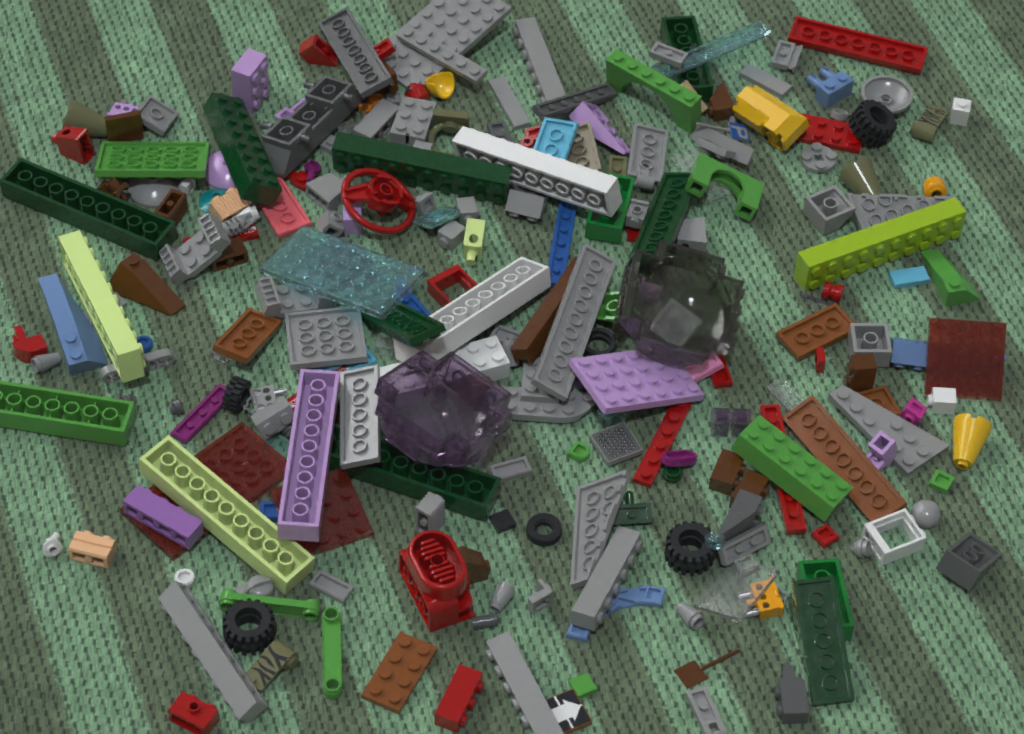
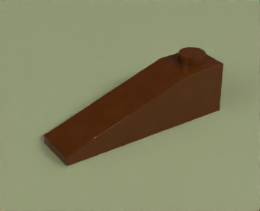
(143, 285)

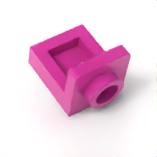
(913, 411)

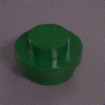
(672, 474)

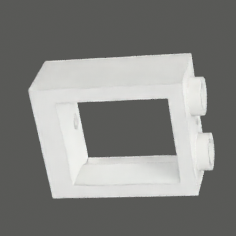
(878, 545)

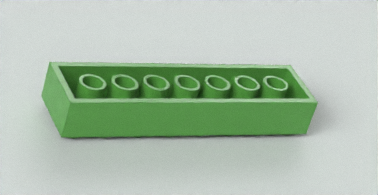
(66, 413)

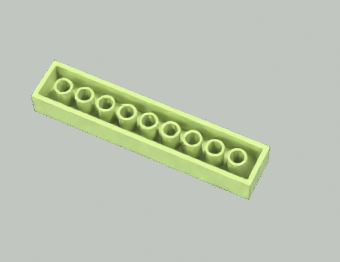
(102, 306)
(226, 514)

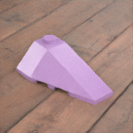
(601, 130)

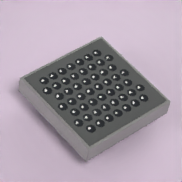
(616, 444)

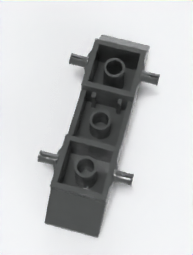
(296, 136)

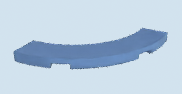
(626, 598)

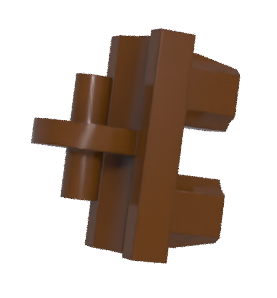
(114, 188)

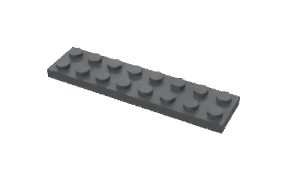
(355, 52)

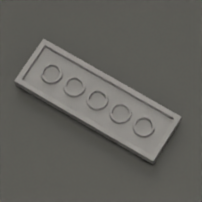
(358, 423)

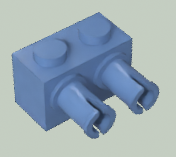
(833, 88)

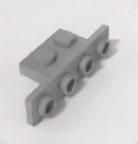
(722, 145)

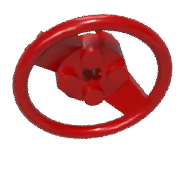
(381, 194)

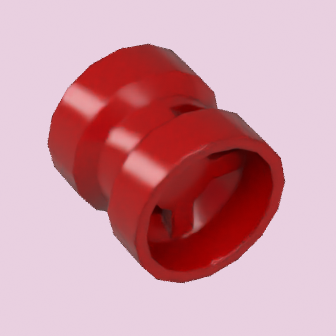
(832, 291)

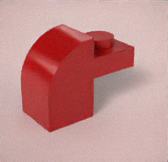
(26, 348)

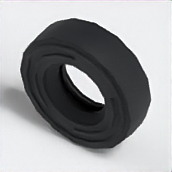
(544, 519)

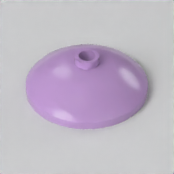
(218, 173)

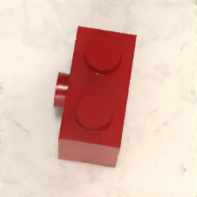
(193, 714)

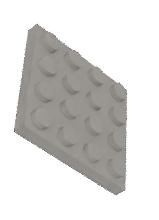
(325, 338)

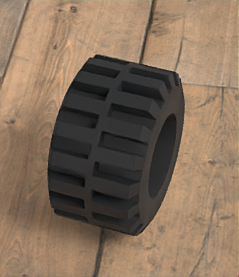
(872, 123)
(686, 560)
(248, 640)

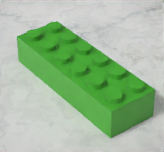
(792, 468)

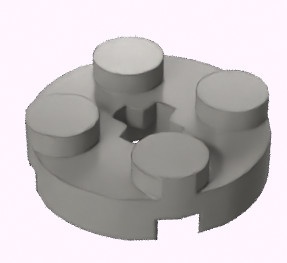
(817, 150)

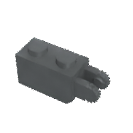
(791, 697)

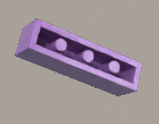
(163, 516)

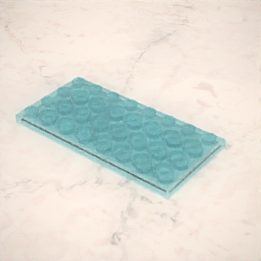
(343, 272)

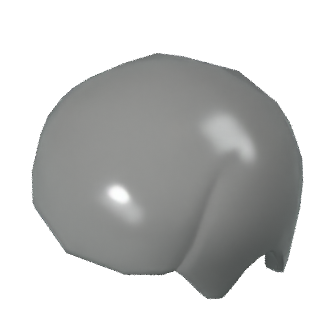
(926, 514)

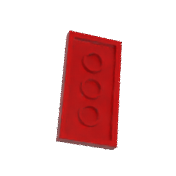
(831, 134)

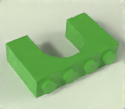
(747, 189)

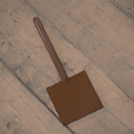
(693, 674)

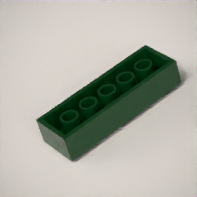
(684, 35)

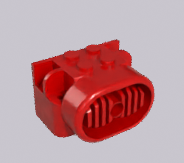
(437, 579)

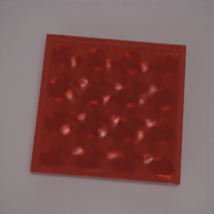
(965, 357)
(342, 517)

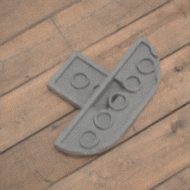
(534, 404)

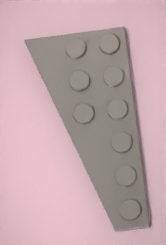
(884, 207)
(914, 445)
(594, 517)

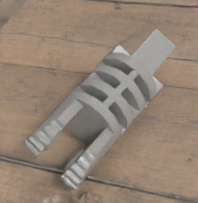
(237, 224)

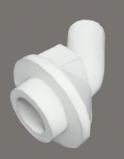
(52, 546)

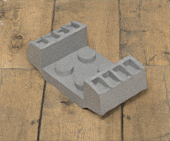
(197, 251)
(286, 299)

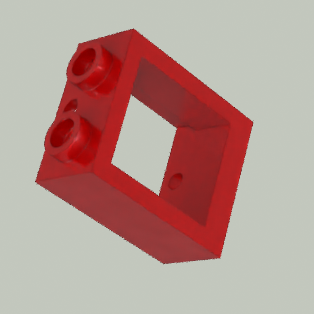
(447, 279)

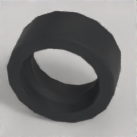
(602, 335)

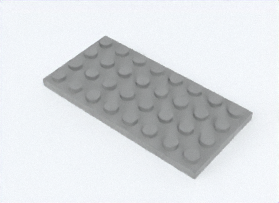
(453, 24)

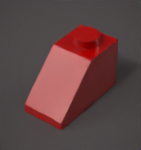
(318, 52)

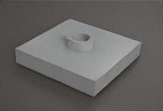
(157, 115)

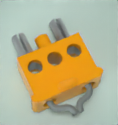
(770, 603)

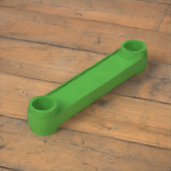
(308, 609)
(332, 653)

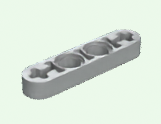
(164, 358)

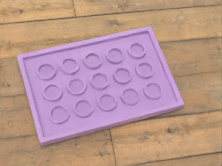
(633, 381)

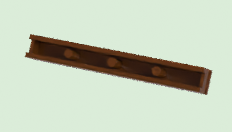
(536, 332)

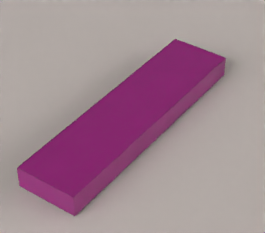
(199, 416)

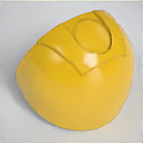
(441, 84)

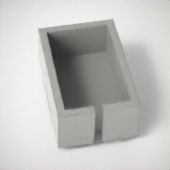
(412, 119)

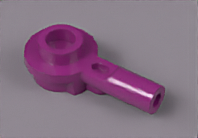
(312, 169)

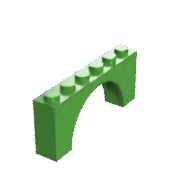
(684, 103)

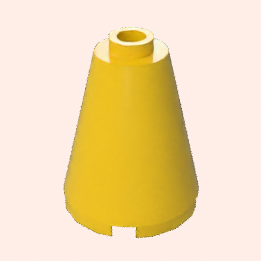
(968, 439)

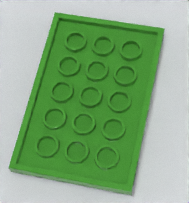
(152, 159)

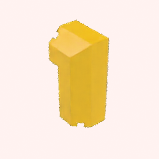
(769, 117)

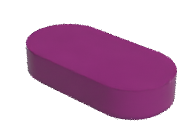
(679, 458)

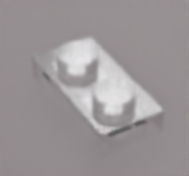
(785, 394)

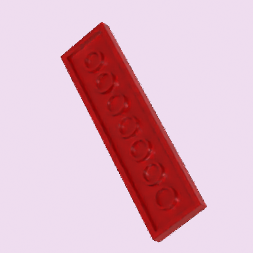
(858, 45)

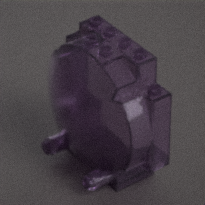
(441, 410)

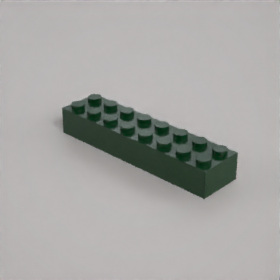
(242, 149)

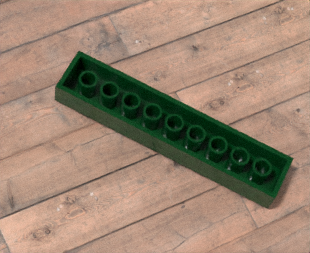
(424, 168)
(88, 208)
(462, 488)

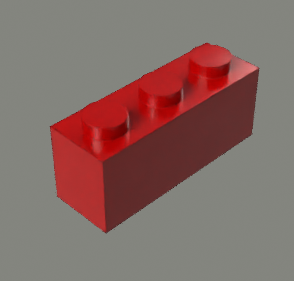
(459, 698)

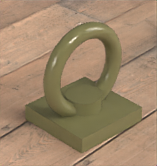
(448, 121)

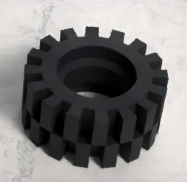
(236, 394)

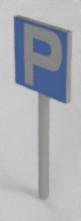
(736, 130)

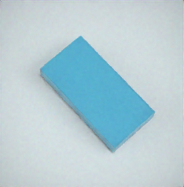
(909, 277)

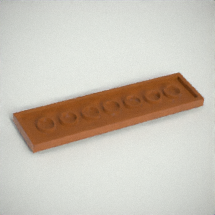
(838, 452)

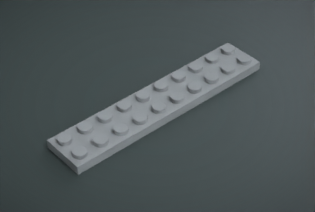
(573, 321)

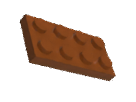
(815, 331)
(247, 336)
(399, 673)

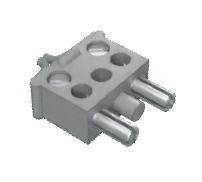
(263, 396)

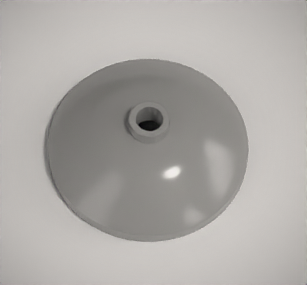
(889, 91)
(151, 191)

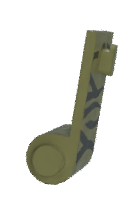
(928, 123)
(270, 663)

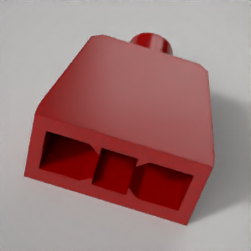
(74, 144)

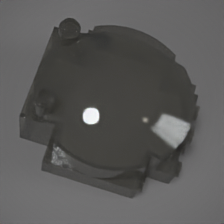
(695, 282)

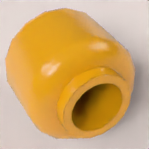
(934, 186)

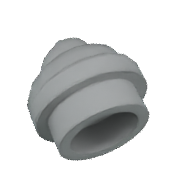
(861, 548)

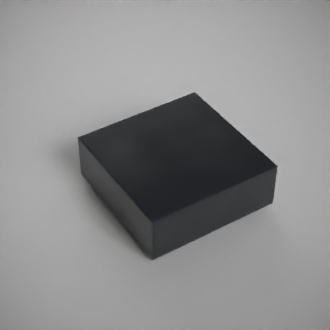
(502, 521)

